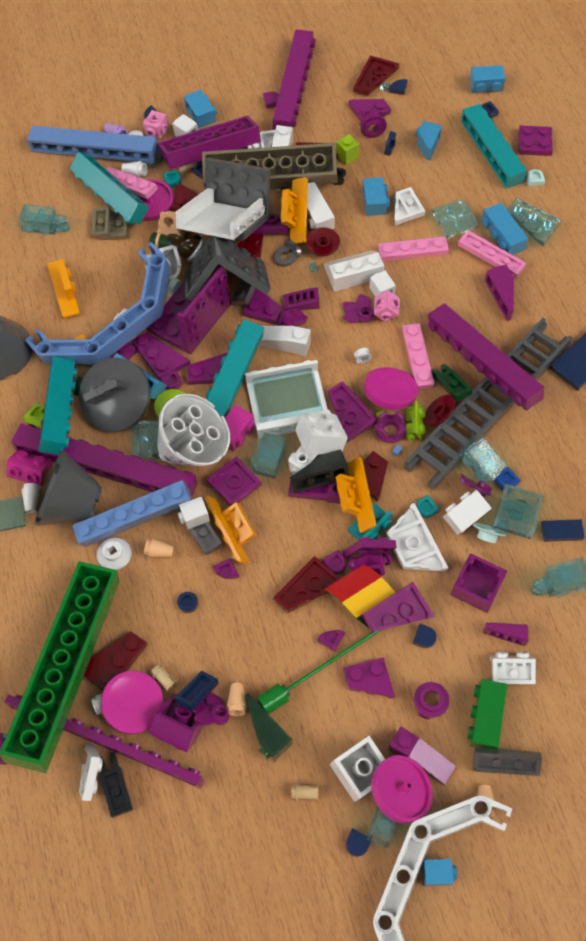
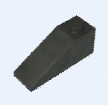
(320, 472)

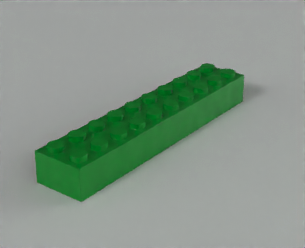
(60, 668)

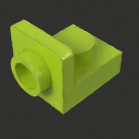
(35, 415)

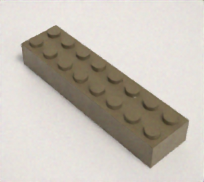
(286, 163)

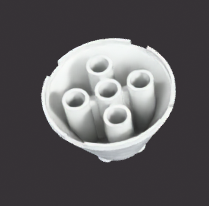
(191, 432)

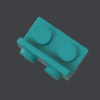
(383, 521)

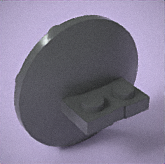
(114, 394)

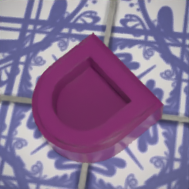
(270, 99)
(172, 380)
(335, 562)

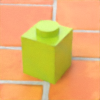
(347, 149)

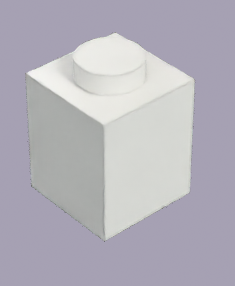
(184, 125)
(381, 282)
(193, 513)

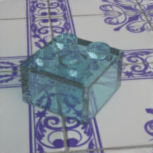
(518, 511)

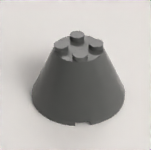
(13, 348)
(68, 494)

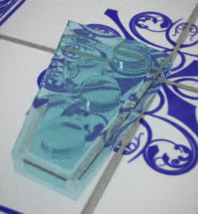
(533, 220)

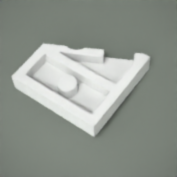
(88, 781)

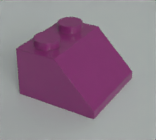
(175, 725)

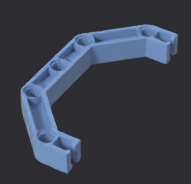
(122, 328)

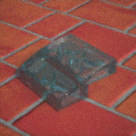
(455, 218)
(145, 439)

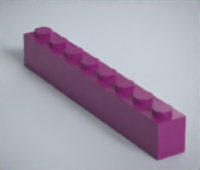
(293, 79)
(486, 357)

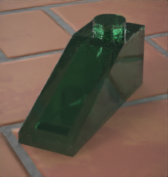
(270, 735)

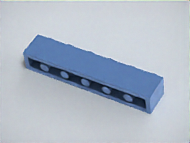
(132, 513)

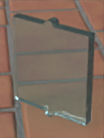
(12, 514)

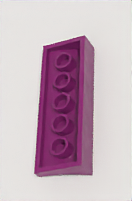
(223, 136)

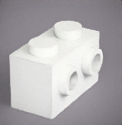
(466, 512)

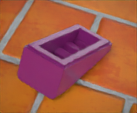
(303, 294)
(510, 632)

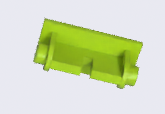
(415, 415)

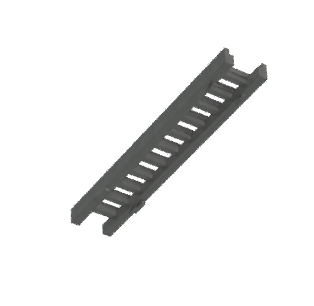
(480, 391)

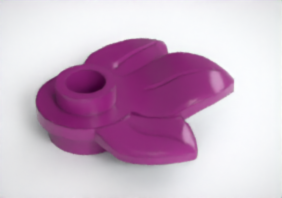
(356, 310)
(483, 488)
(211, 711)

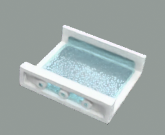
(282, 394)

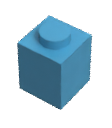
(439, 872)

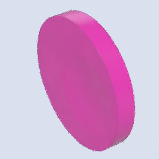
(159, 201)
(391, 388)
(131, 702)
(401, 789)

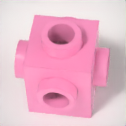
(155, 124)
(386, 306)

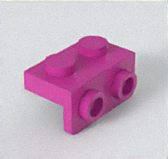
(28, 467)

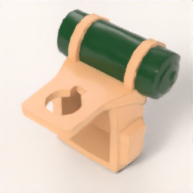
(167, 226)

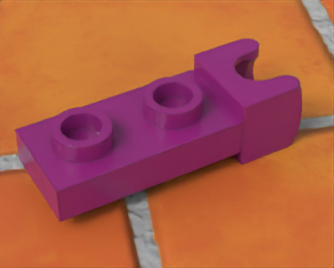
(324, 493)

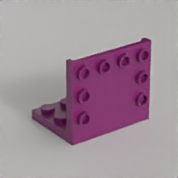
(188, 322)

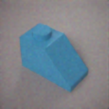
(428, 138)

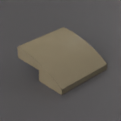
(109, 225)

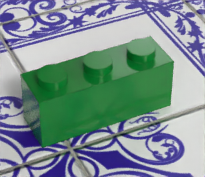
(487, 714)

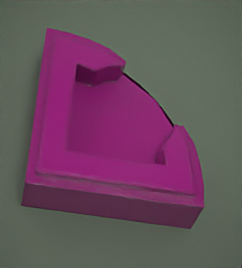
(226, 570)
(331, 639)

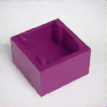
(478, 583)

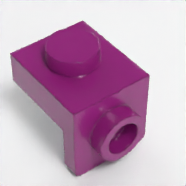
(292, 317)

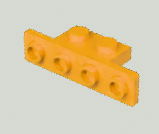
(295, 209)
(64, 288)
(355, 495)
(234, 526)

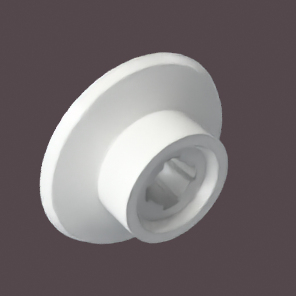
(119, 558)

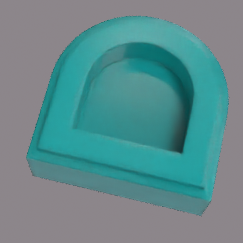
(172, 178)
(427, 507)

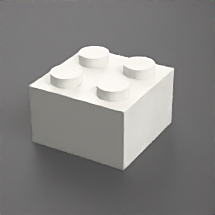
(320, 433)
(357, 767)

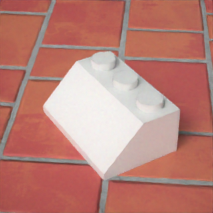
(353, 269)

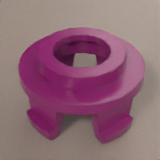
(369, 120)
(396, 420)
(431, 711)

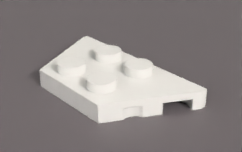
(415, 543)

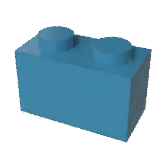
(487, 79)
(200, 108)
(375, 196)

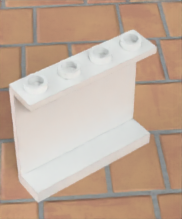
(217, 219)

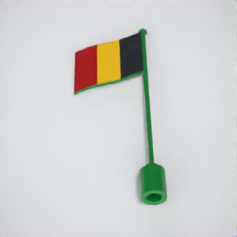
(357, 593)

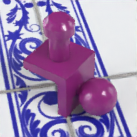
(372, 560)

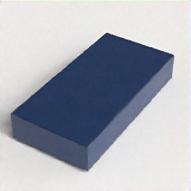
(562, 530)
(196, 691)

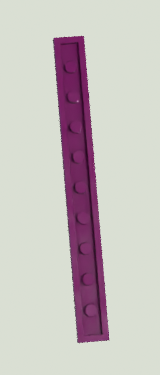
(130, 751)

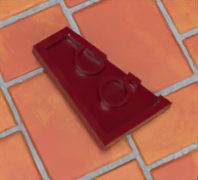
(114, 659)

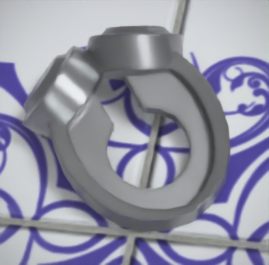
(288, 246)

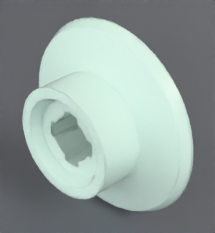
(488, 533)

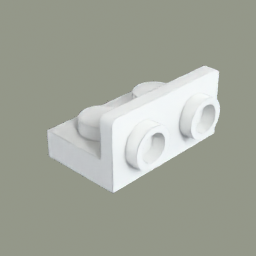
(513, 668)

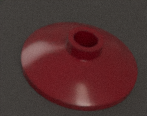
(322, 241)
(439, 410)

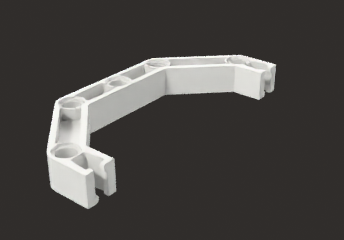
(414, 851)

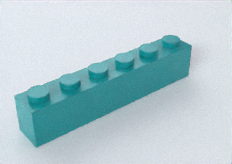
(493, 146)
(109, 188)
(235, 366)
(57, 403)

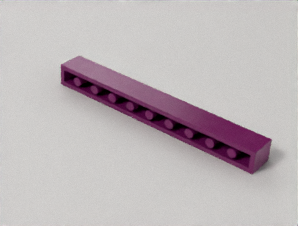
(108, 463)

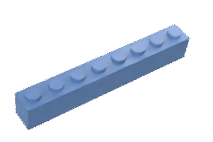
(93, 143)

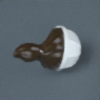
(188, 247)

